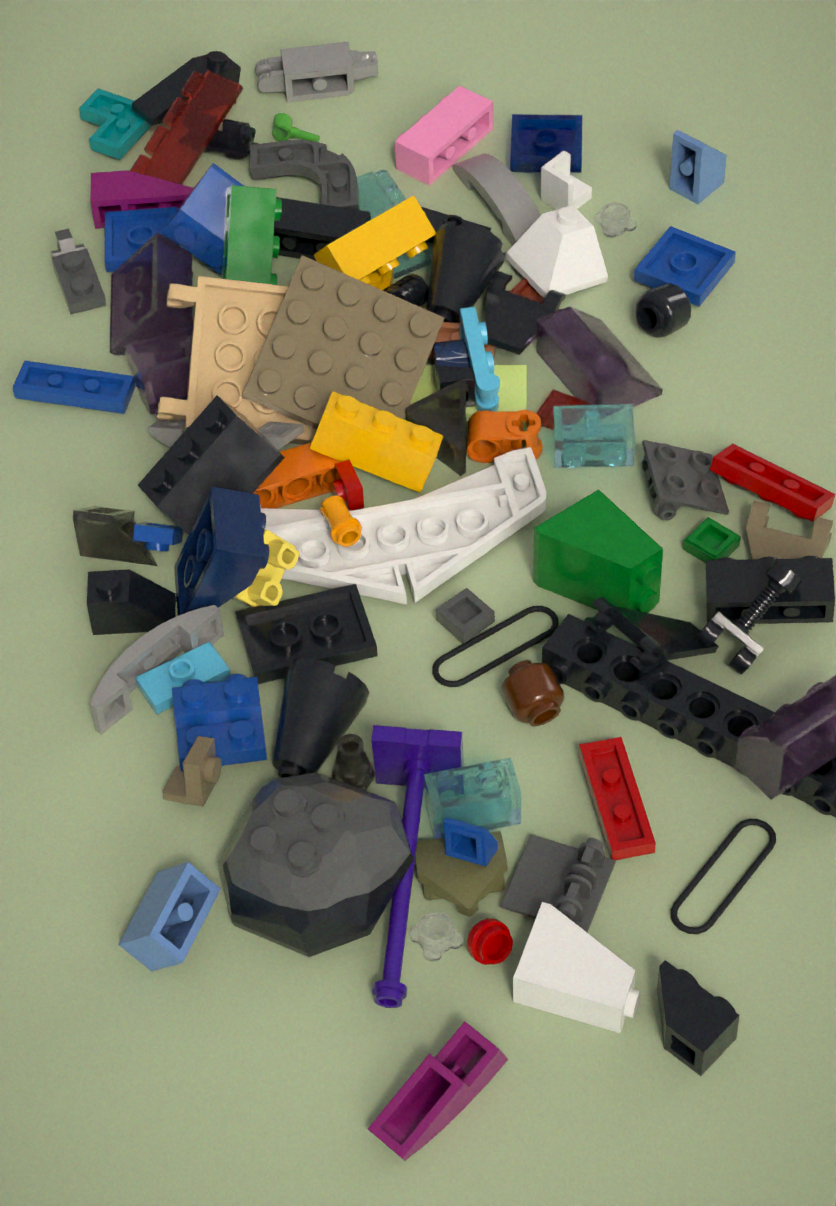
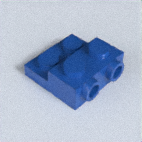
(224, 712)

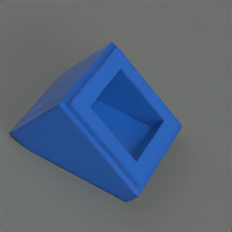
(468, 842)

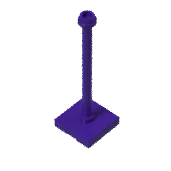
(402, 759)

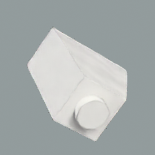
(574, 974)

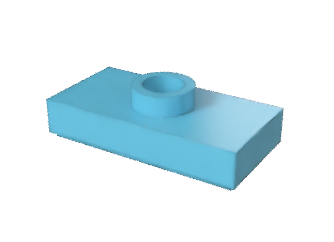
(200, 664)

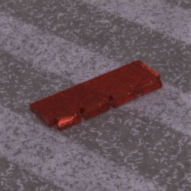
(191, 127)

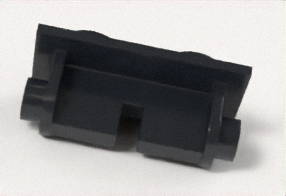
(233, 139)

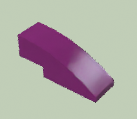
(438, 1091)

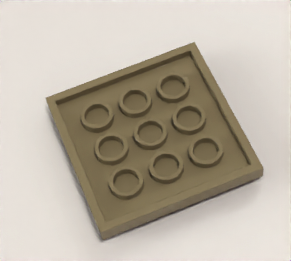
(340, 340)

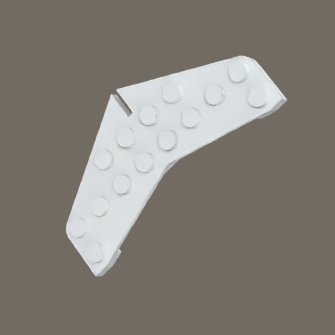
(417, 537)

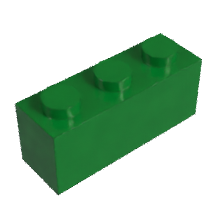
(250, 234)

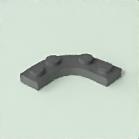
(311, 160)

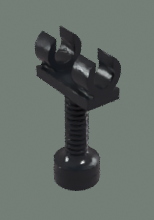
(780, 581)

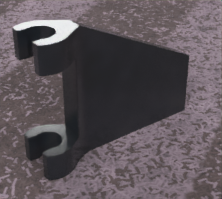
(512, 318)
(656, 635)

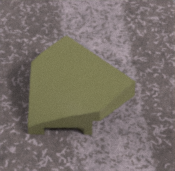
(458, 879)

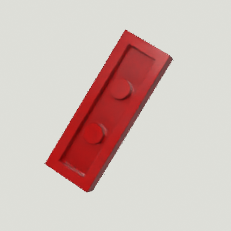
(772, 482)
(616, 799)

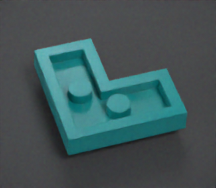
(117, 120)

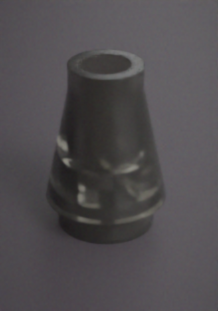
(352, 762)

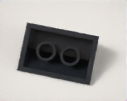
(214, 451)

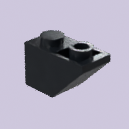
(693, 1020)

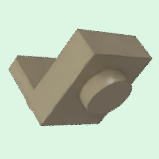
(198, 776)

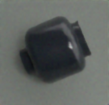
(663, 310)

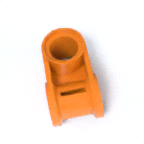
(501, 432)

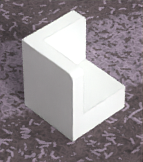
(559, 187)

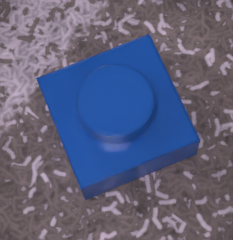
(157, 536)

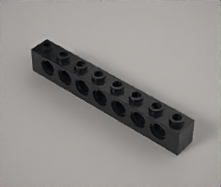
(669, 700)

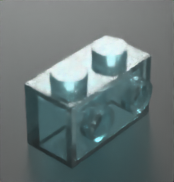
(593, 436)
(474, 794)

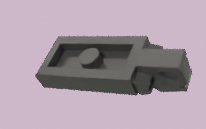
(76, 274)

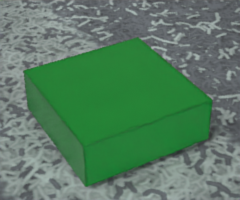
(711, 541)

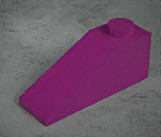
(132, 191)

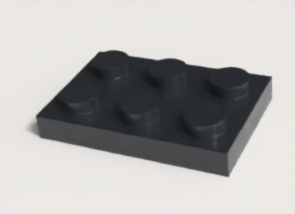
(314, 626)

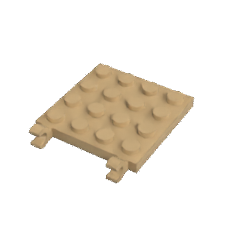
(226, 342)

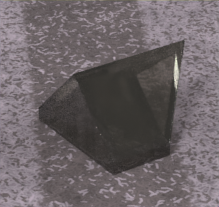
(447, 415)
(109, 535)

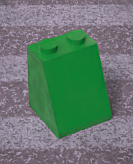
(596, 554)

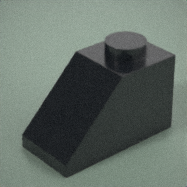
(126, 602)

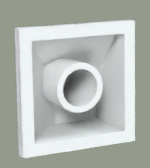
(559, 253)

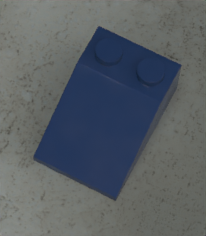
(221, 550)

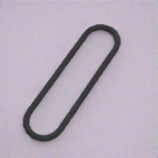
(435, 669)
(697, 930)

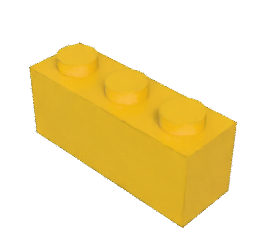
(380, 242)
(376, 441)

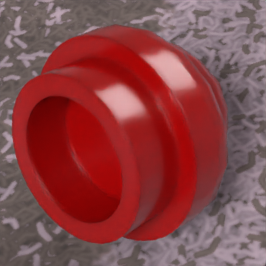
(489, 941)

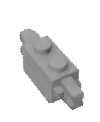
(315, 71)

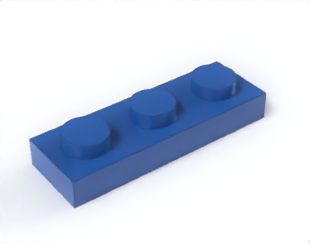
(74, 387)

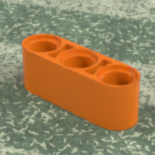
(297, 478)

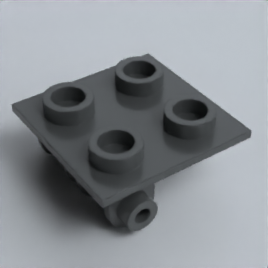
(681, 479)
(562, 877)

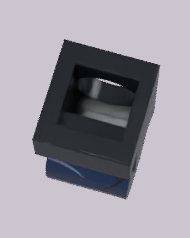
(453, 365)

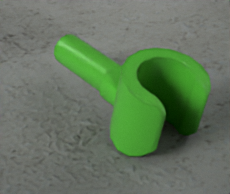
(283, 129)

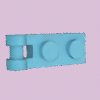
(481, 362)

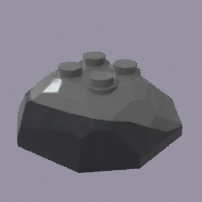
(314, 863)

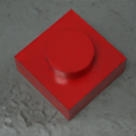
(348, 486)

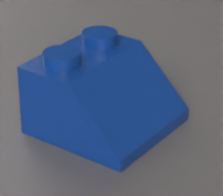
(201, 218)

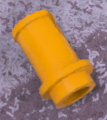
(344, 528)

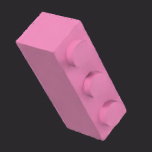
(444, 135)

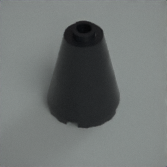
(461, 268)
(314, 715)

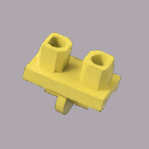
(266, 586)

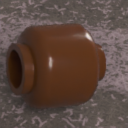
(533, 693)

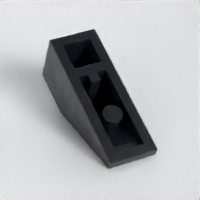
(158, 100)

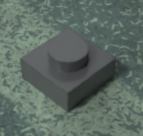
(465, 615)

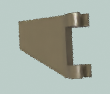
(780, 544)

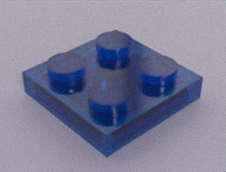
(543, 137)

